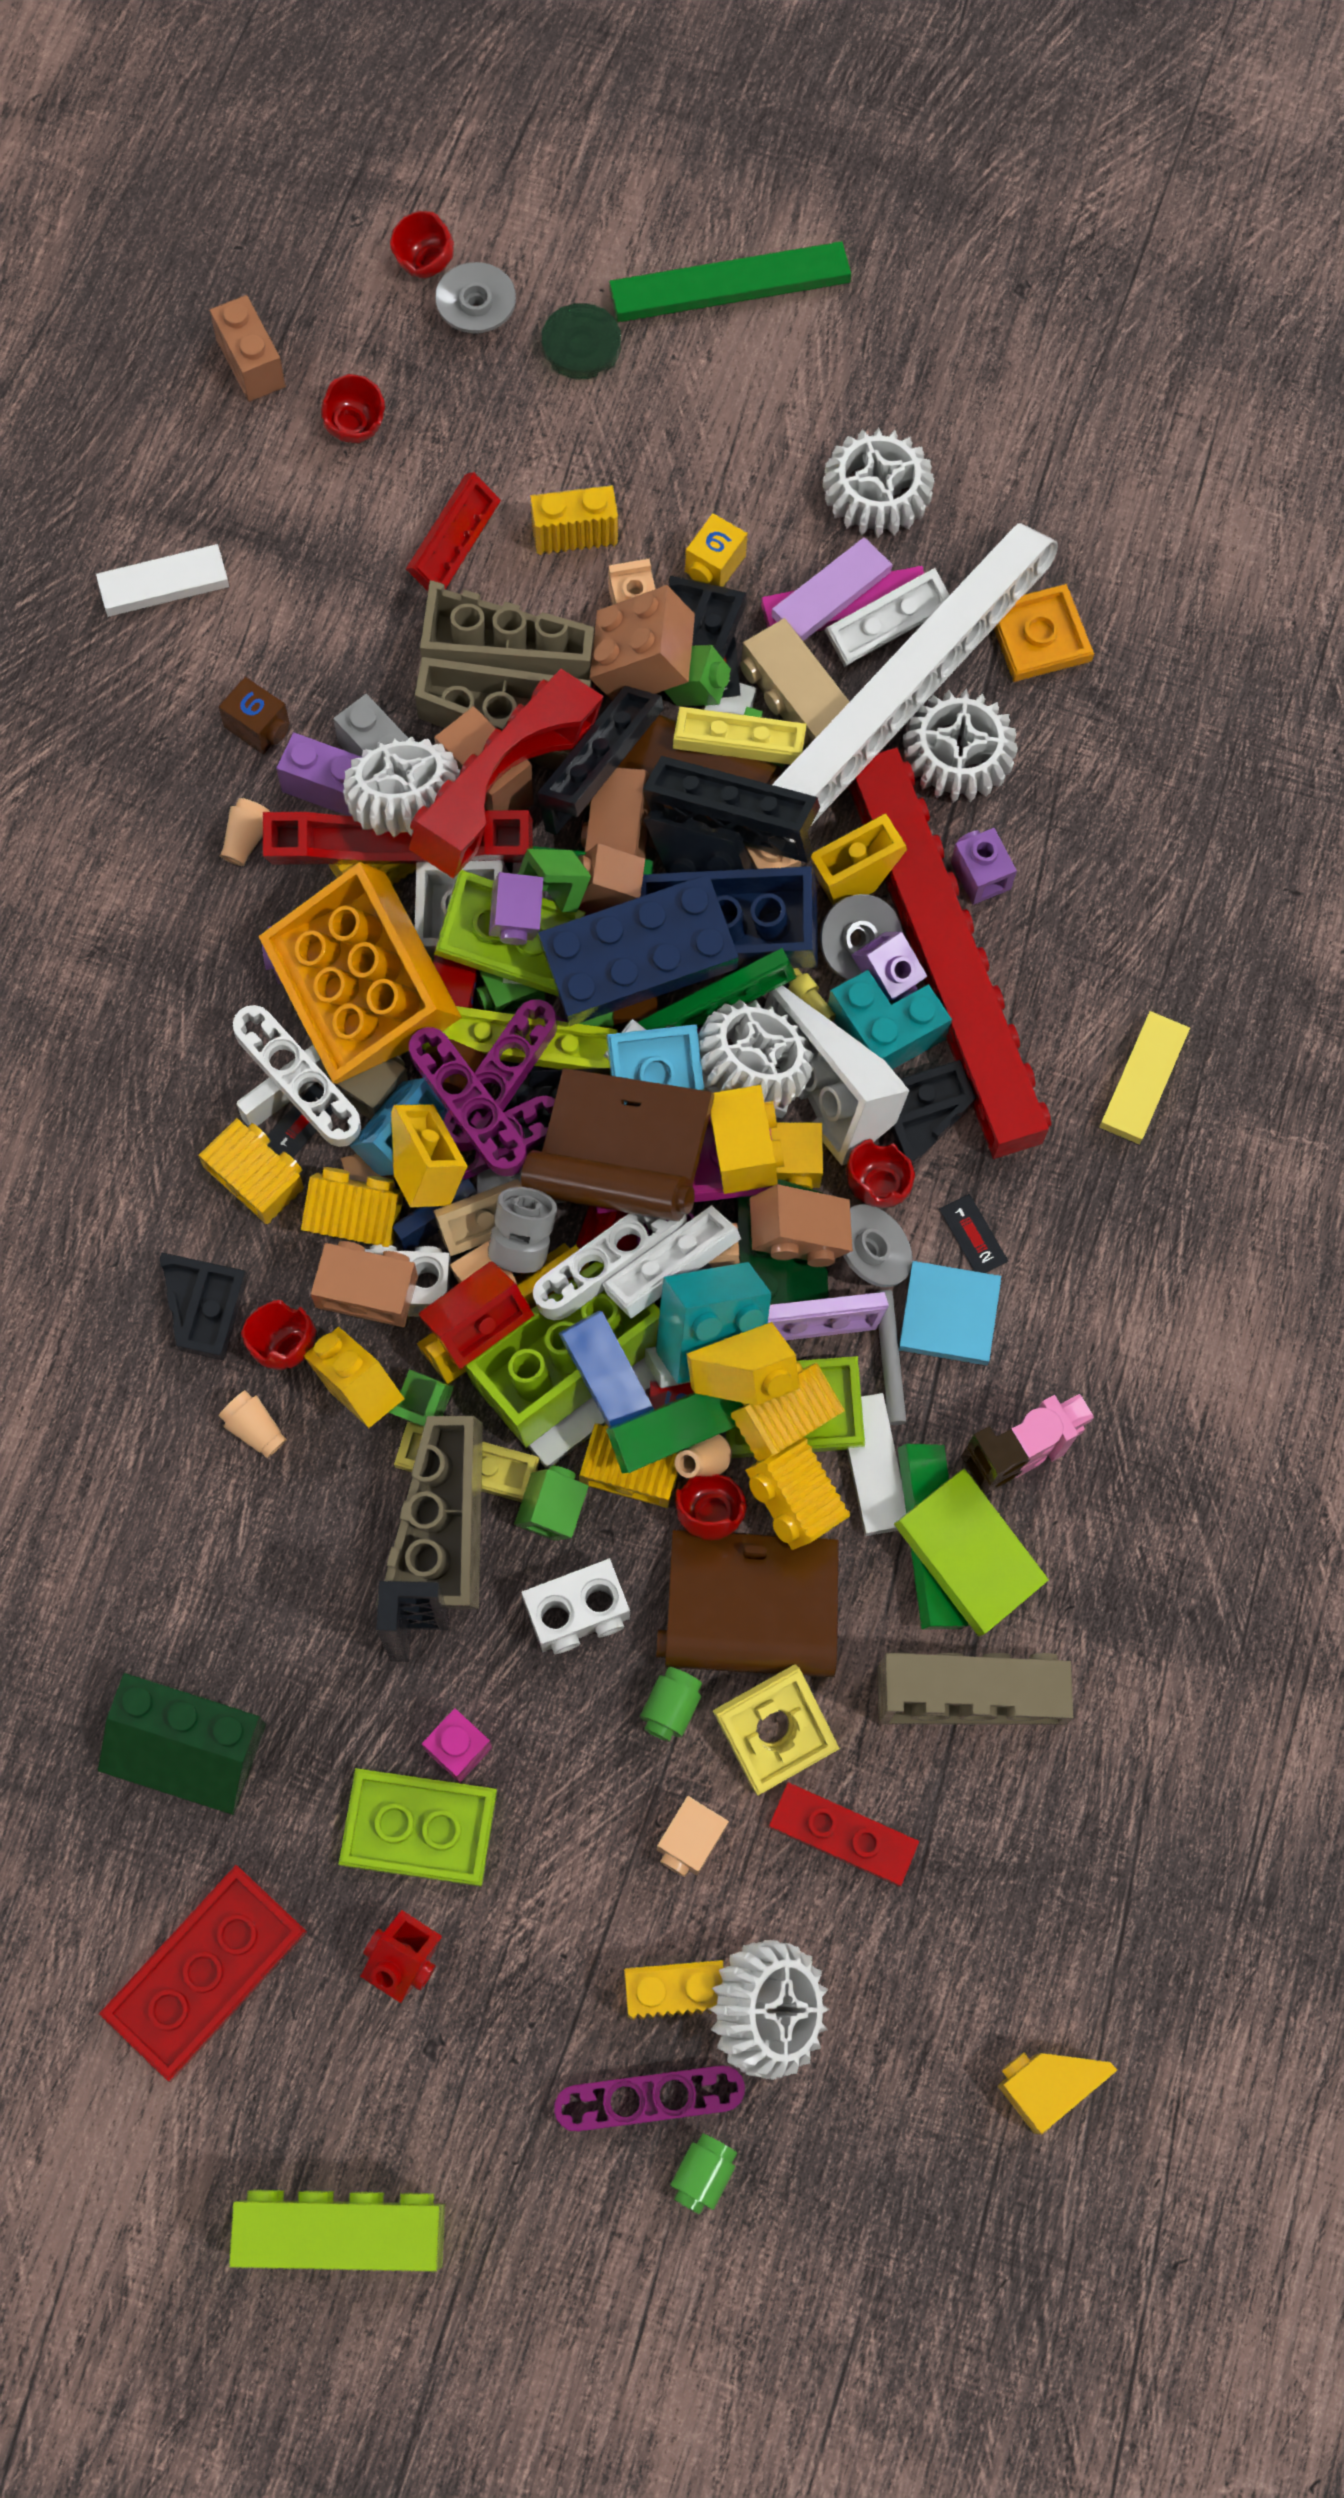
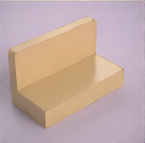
(469, 1220)

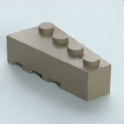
(502, 636)
(452, 688)
(443, 1512)
(974, 1689)

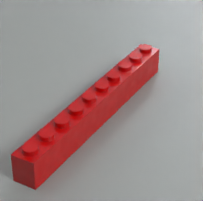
(953, 964)

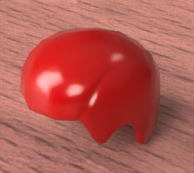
(422, 244)
(352, 408)
(879, 1174)
(279, 1335)
(710, 1506)

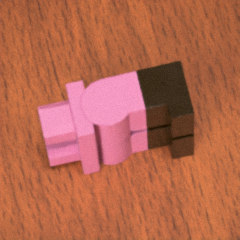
(1015, 1452)

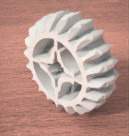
(869, 494)
(990, 743)
(395, 782)
(759, 1045)
(777, 2039)

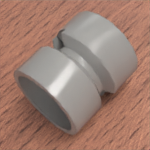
(522, 1229)

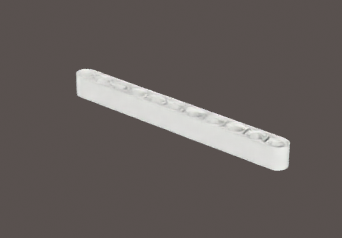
(919, 667)

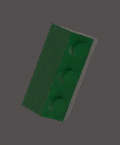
(786, 1279)
(179, 1743)

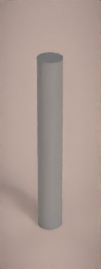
(891, 1364)

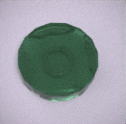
(581, 340)

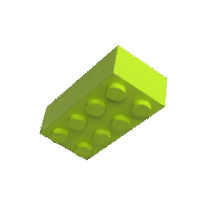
(531, 1373)
(336, 2233)

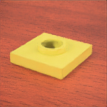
(803, 1744)

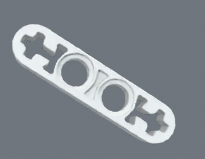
(293, 1078)
(603, 1250)

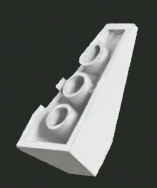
(849, 1084)

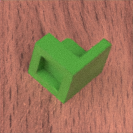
(562, 875)
(423, 1398)

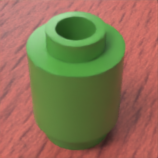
(671, 1704)
(703, 2174)

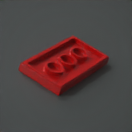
(202, 1973)

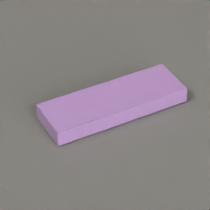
(833, 588)
(828, 1316)

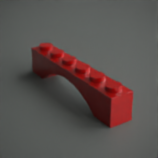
(552, 721)
(341, 840)

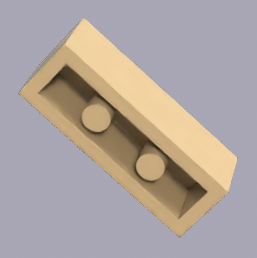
(792, 679)

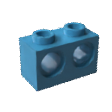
(375, 1139)

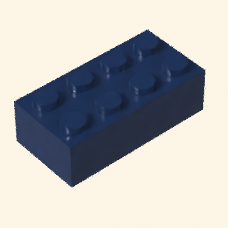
(762, 910)
(639, 950)

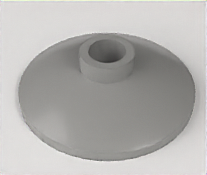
(472, 285)
(856, 912)
(879, 1247)

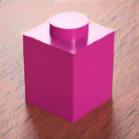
(457, 1745)

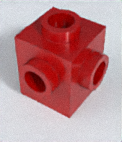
(394, 1963)

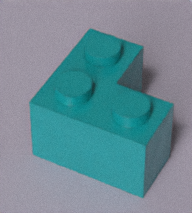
(889, 1030)
(706, 1309)

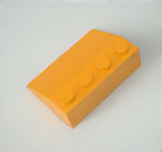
(358, 973)

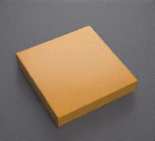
(1043, 634)

